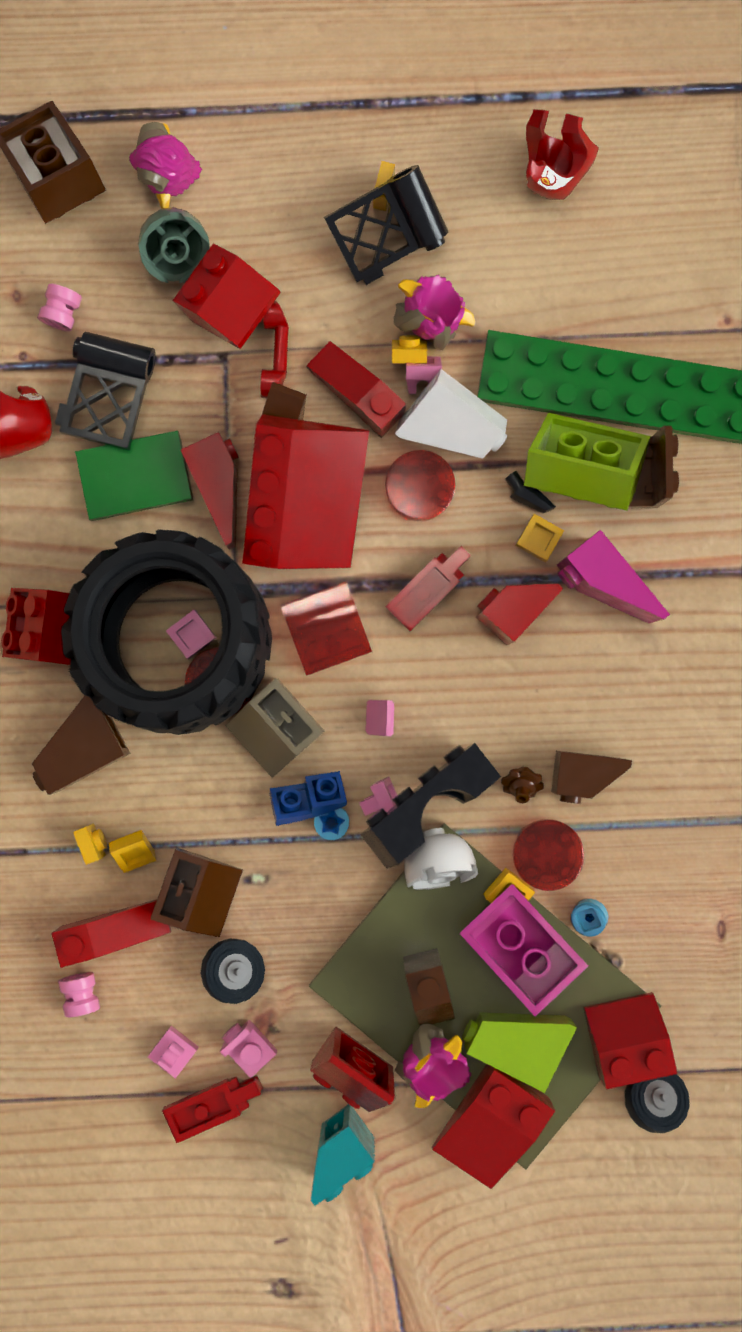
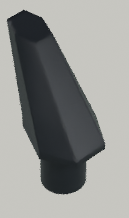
(527, 495)

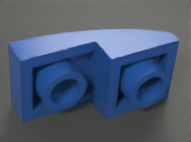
(308, 800)

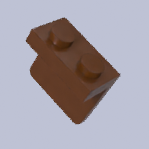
(657, 477)

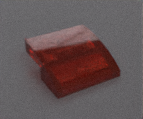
(326, 628)

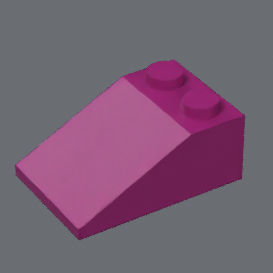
(606, 576)
(523, 950)

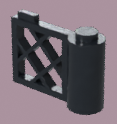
(414, 212)
(113, 362)

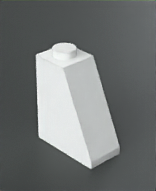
(453, 419)

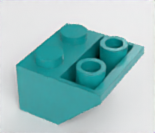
(343, 1153)

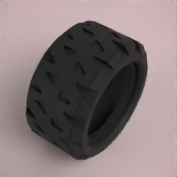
(106, 594)

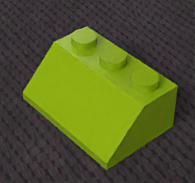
(586, 461)

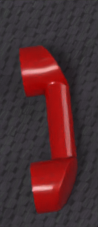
(276, 320)

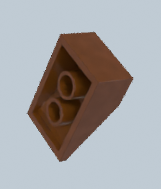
(50, 162)

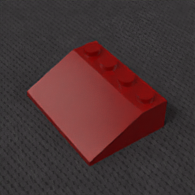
(304, 494)

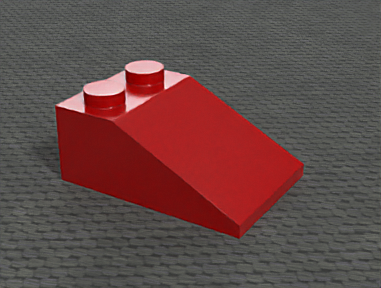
(354, 1071)
(494, 1126)

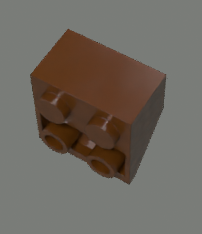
(196, 893)

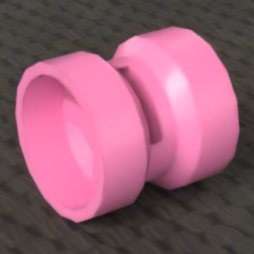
(59, 307)
(79, 994)

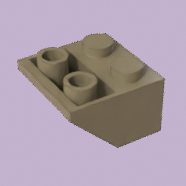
(274, 727)

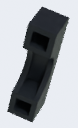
(399, 830)

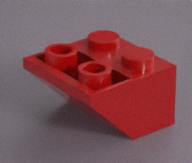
(35, 625)

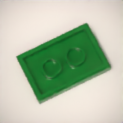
(134, 479)

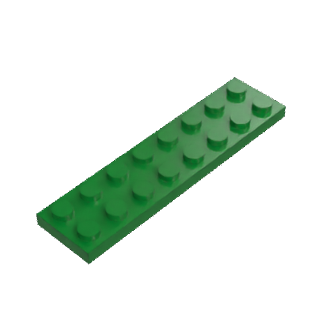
(612, 386)

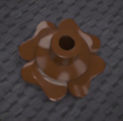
(522, 784)

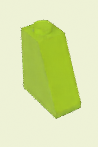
(520, 1044)

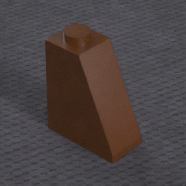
(79, 748)
(428, 987)

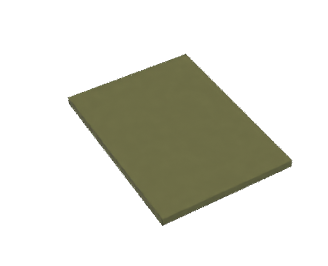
(372, 991)

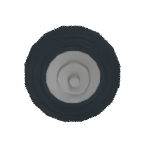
(232, 971)
(658, 1103)

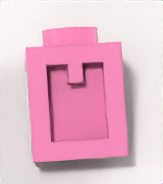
(247, 1047)

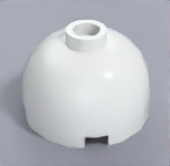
(439, 861)

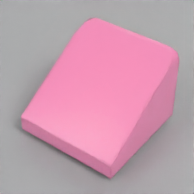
(380, 717)

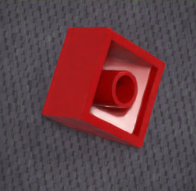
(226, 296)
(515, 608)
(629, 1041)

